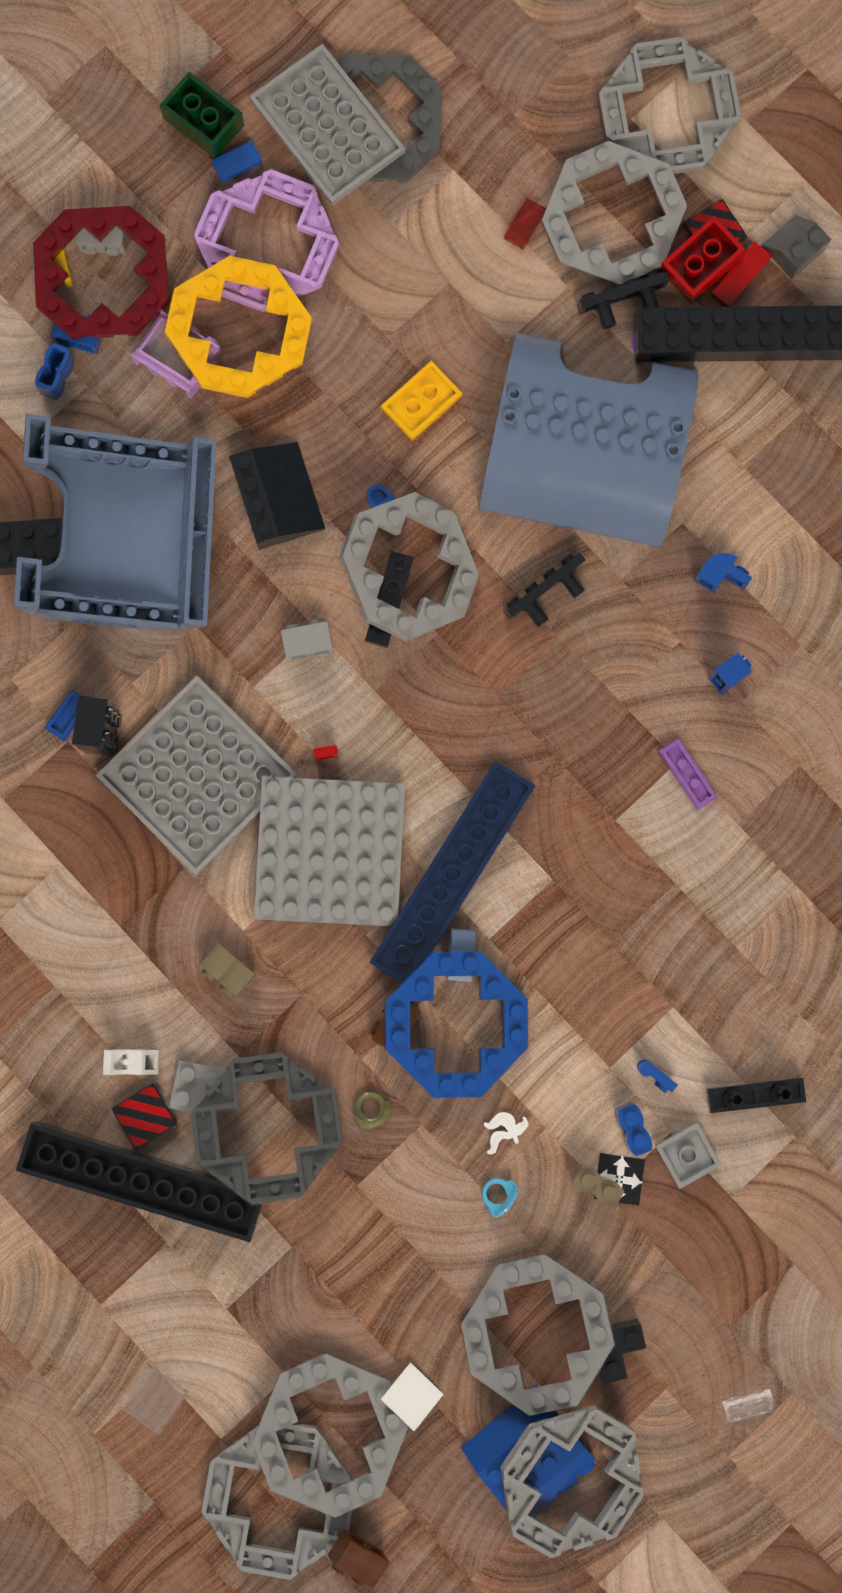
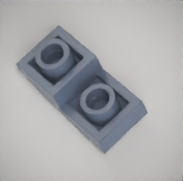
(461, 941)

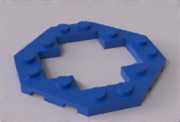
(492, 1061)

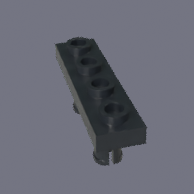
(612, 294)
(391, 592)
(528, 601)
(756, 1095)

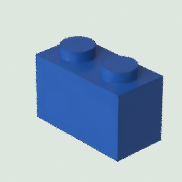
(730, 673)

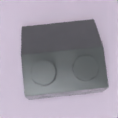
(797, 245)

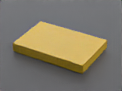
(421, 400)

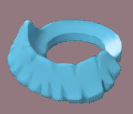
(511, 1190)

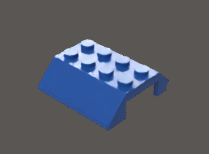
(553, 1471)

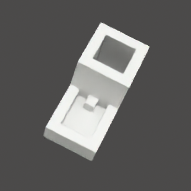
(130, 1062)

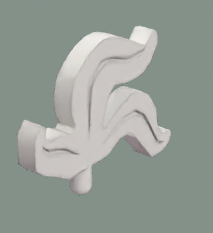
(508, 1121)

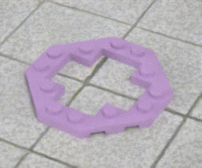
(247, 197)

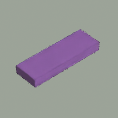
(687, 774)

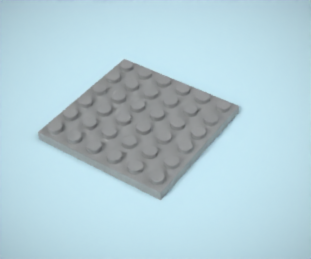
(194, 775)
(329, 851)

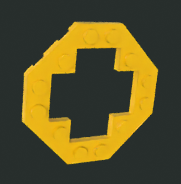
(210, 286)

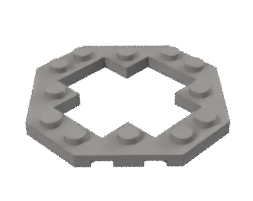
(697, 68)
(632, 167)
(367, 583)
(509, 1380)
(280, 1413)
(565, 1432)
(234, 1529)

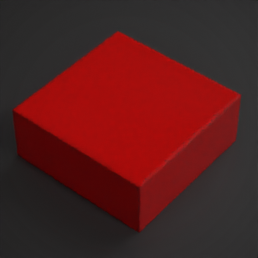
(325, 753)

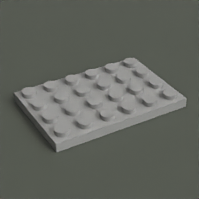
(327, 124)

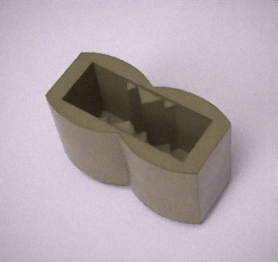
(227, 970)
(603, 1188)

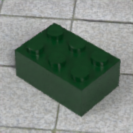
(202, 115)

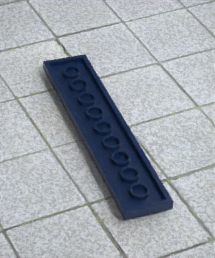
(453, 872)

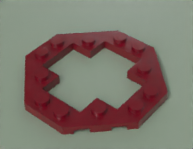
(99, 224)

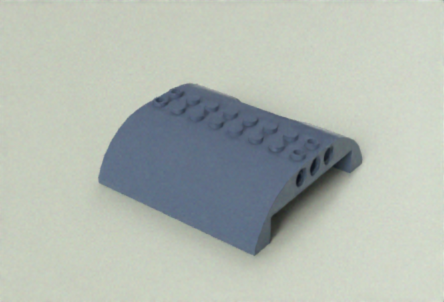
(588, 447)
(129, 529)

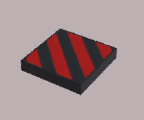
(722, 213)
(144, 1116)

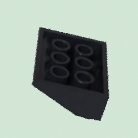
(277, 493)

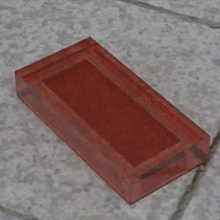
(525, 223)

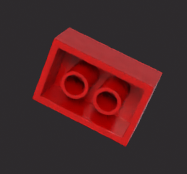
(702, 259)

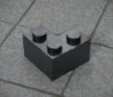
(628, 1338)

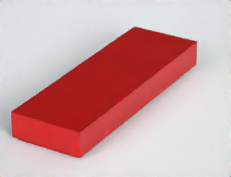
(741, 275)

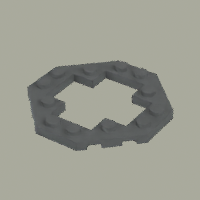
(425, 119)
(309, 1159)

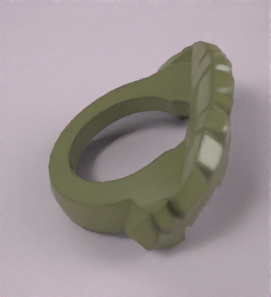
(363, 1121)

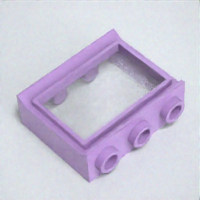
(163, 359)

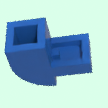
(721, 567)

